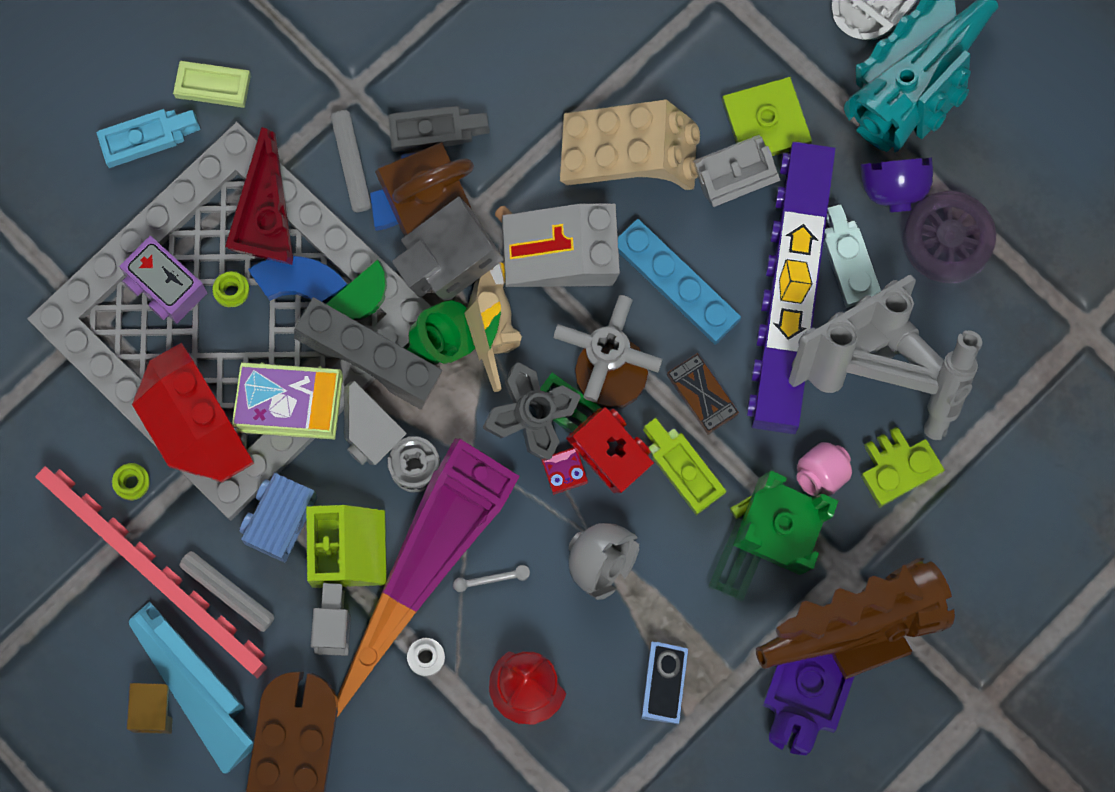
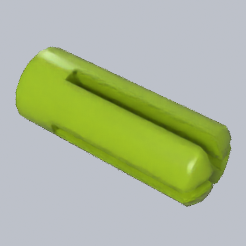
(740, 508)

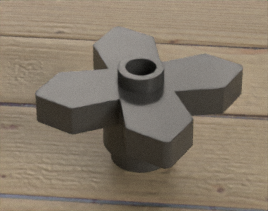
(525, 392)

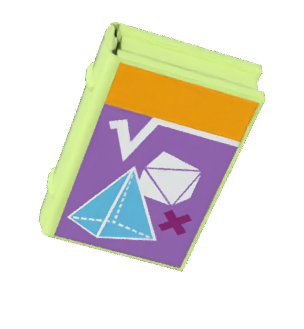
(288, 400)

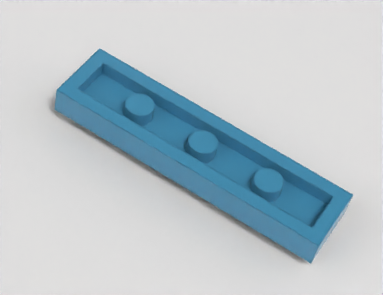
(677, 282)

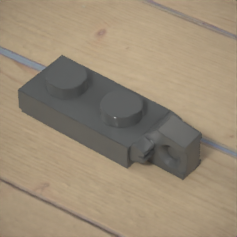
(432, 126)

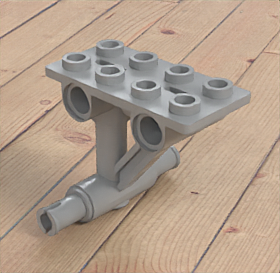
(868, 339)

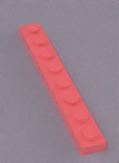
(165, 580)

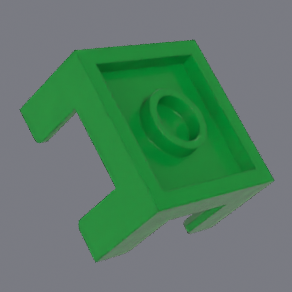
(783, 524)

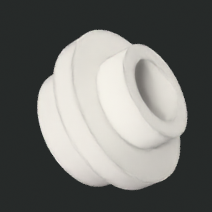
(434, 665)

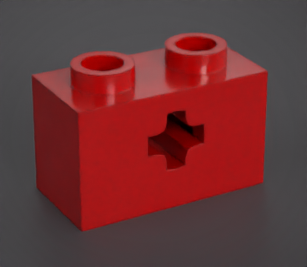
(614, 470)

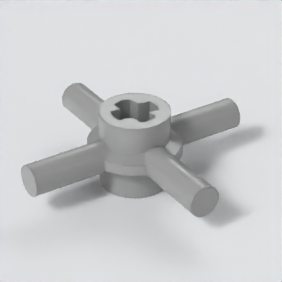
(616, 357)

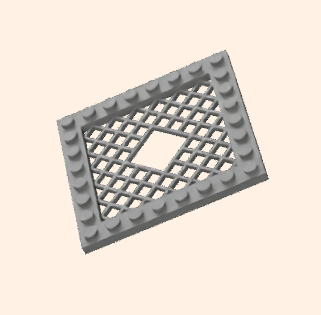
(63, 313)

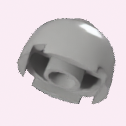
(600, 556)

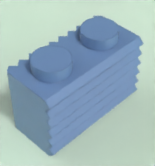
(278, 517)

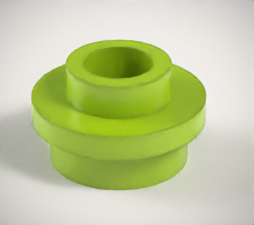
(231, 279)
(123, 473)

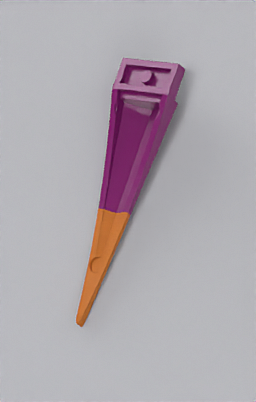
(451, 515)

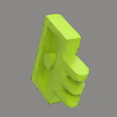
(899, 467)

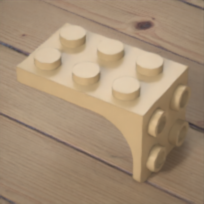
(629, 143)

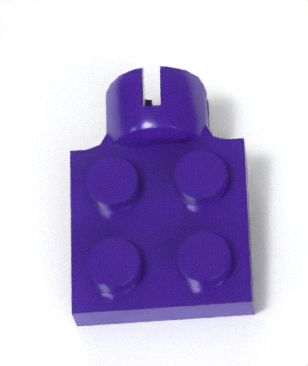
(805, 700)

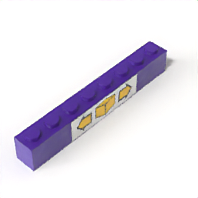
(793, 284)

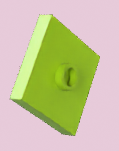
(770, 112)

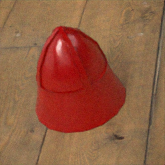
(525, 688)

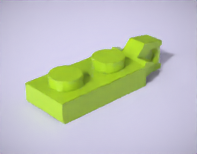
(683, 467)

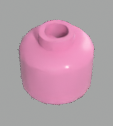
(824, 469)

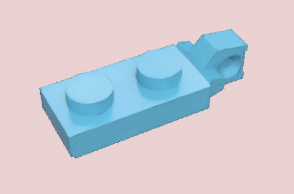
(145, 135)

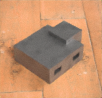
(447, 252)

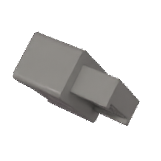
(331, 623)

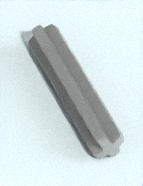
(351, 161)
(226, 591)

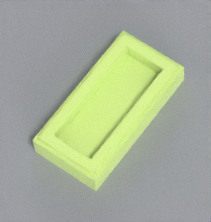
(212, 84)

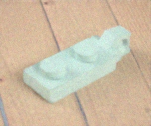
(849, 258)

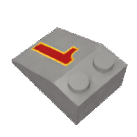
(561, 246)

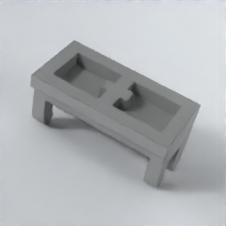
(736, 170)

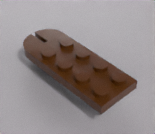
(293, 741)

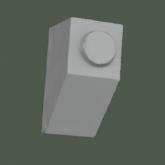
(367, 426)

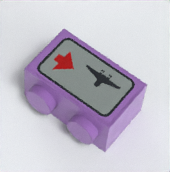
(163, 280)

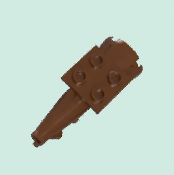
(866, 626)

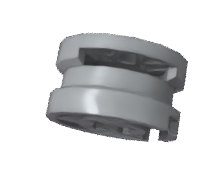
(413, 463)

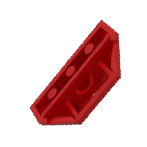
(188, 419)

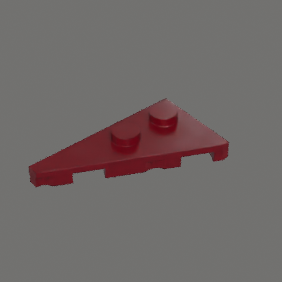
(261, 215)

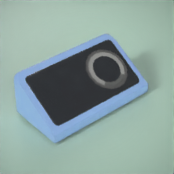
(664, 683)

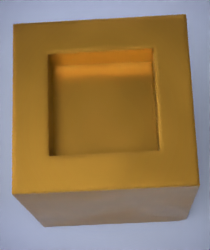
(149, 709)

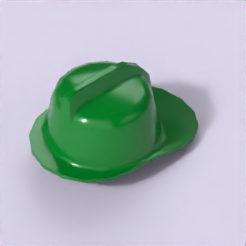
(441, 334)

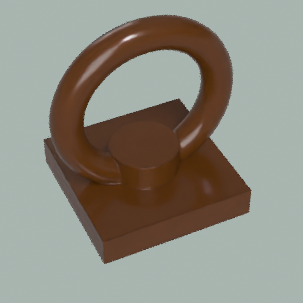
(422, 185)

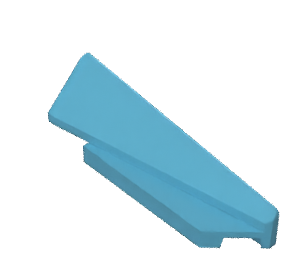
(195, 687)

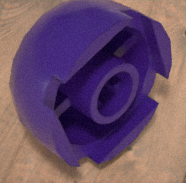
(898, 182)

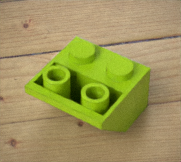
(346, 546)

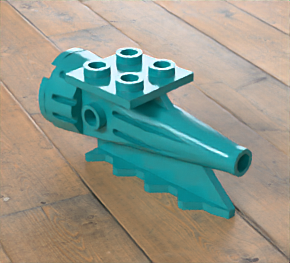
(917, 72)

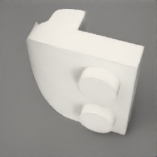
(869, 17)

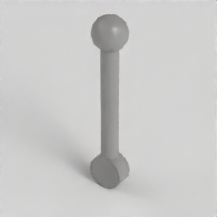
(521, 573)

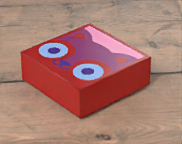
(564, 471)

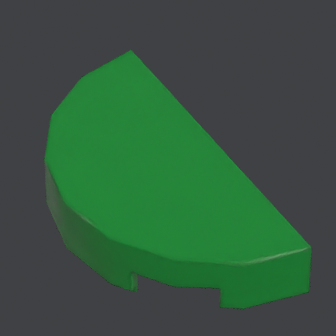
(363, 294)

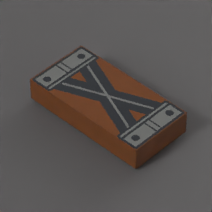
(702, 393)

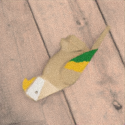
(490, 321)

